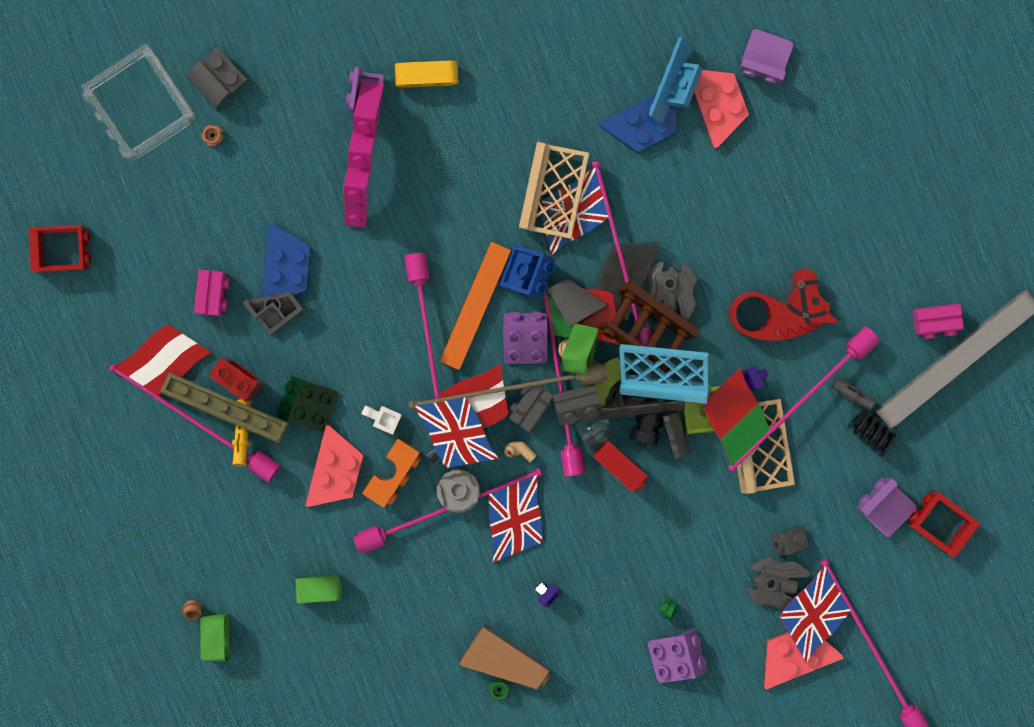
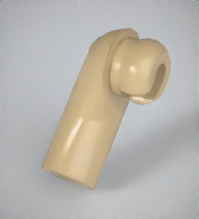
(519, 448)

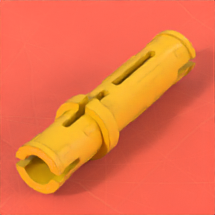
(240, 443)

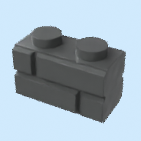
(577, 405)
(530, 407)

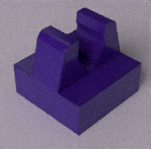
(754, 378)
(548, 595)

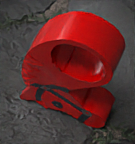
(798, 316)

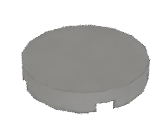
(458, 491)

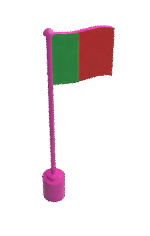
(739, 417)
(571, 455)

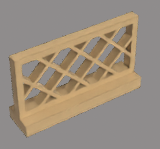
(535, 188)
(745, 469)

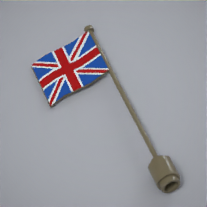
(457, 429)

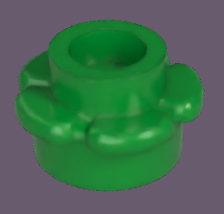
(668, 609)
(505, 689)

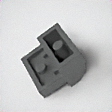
(216, 78)

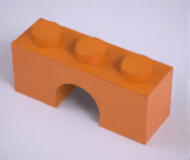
(383, 490)

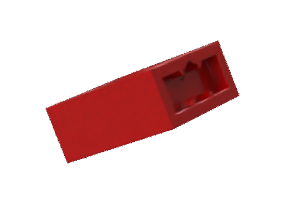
(37, 256)
(242, 382)
(620, 466)
(960, 537)

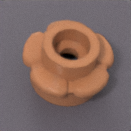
(206, 135)
(192, 609)

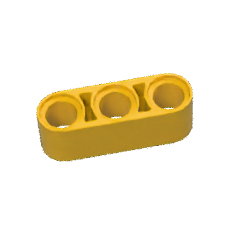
(426, 74)

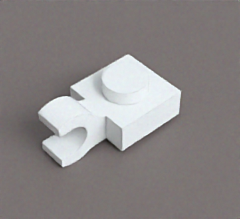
(384, 419)

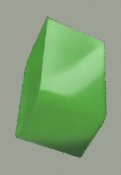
(580, 349)
(318, 588)
(215, 637)

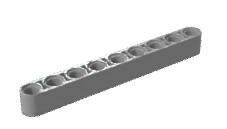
(957, 359)

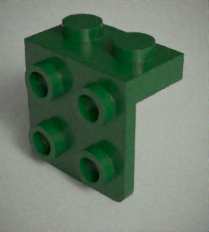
(307, 404)

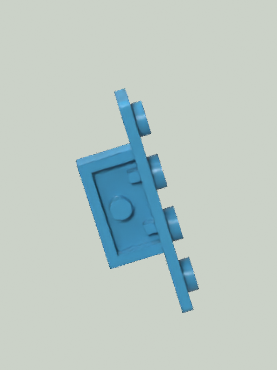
(677, 83)

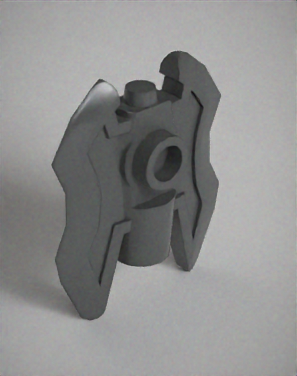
(673, 287)
(774, 582)

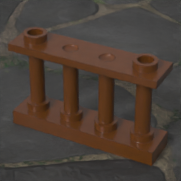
(650, 307)

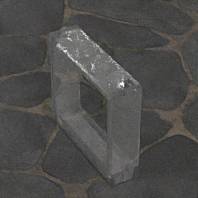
(112, 131)

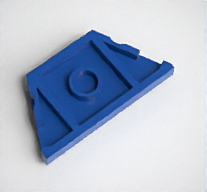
(638, 128)
(285, 263)

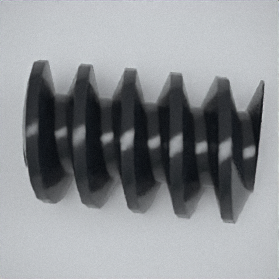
(873, 431)

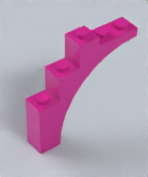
(361, 153)

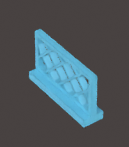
(664, 387)

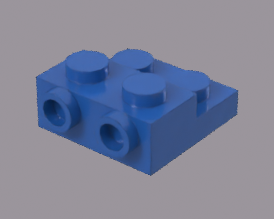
(527, 271)

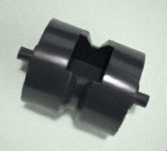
(647, 429)

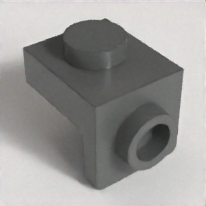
(790, 541)

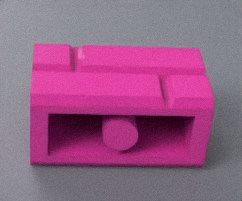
(211, 292)
(937, 320)

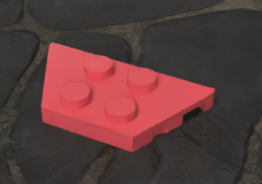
(720, 104)
(335, 470)
(787, 663)

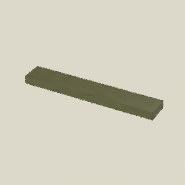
(224, 408)

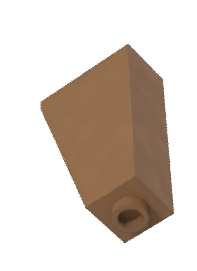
(503, 659)

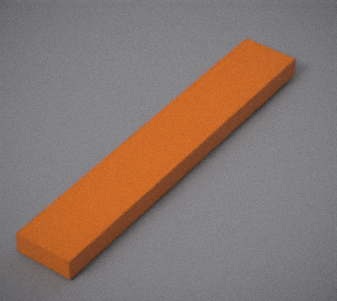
(475, 305)

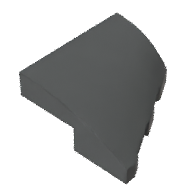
(575, 301)
(274, 310)
(676, 434)

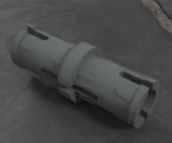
(853, 394)

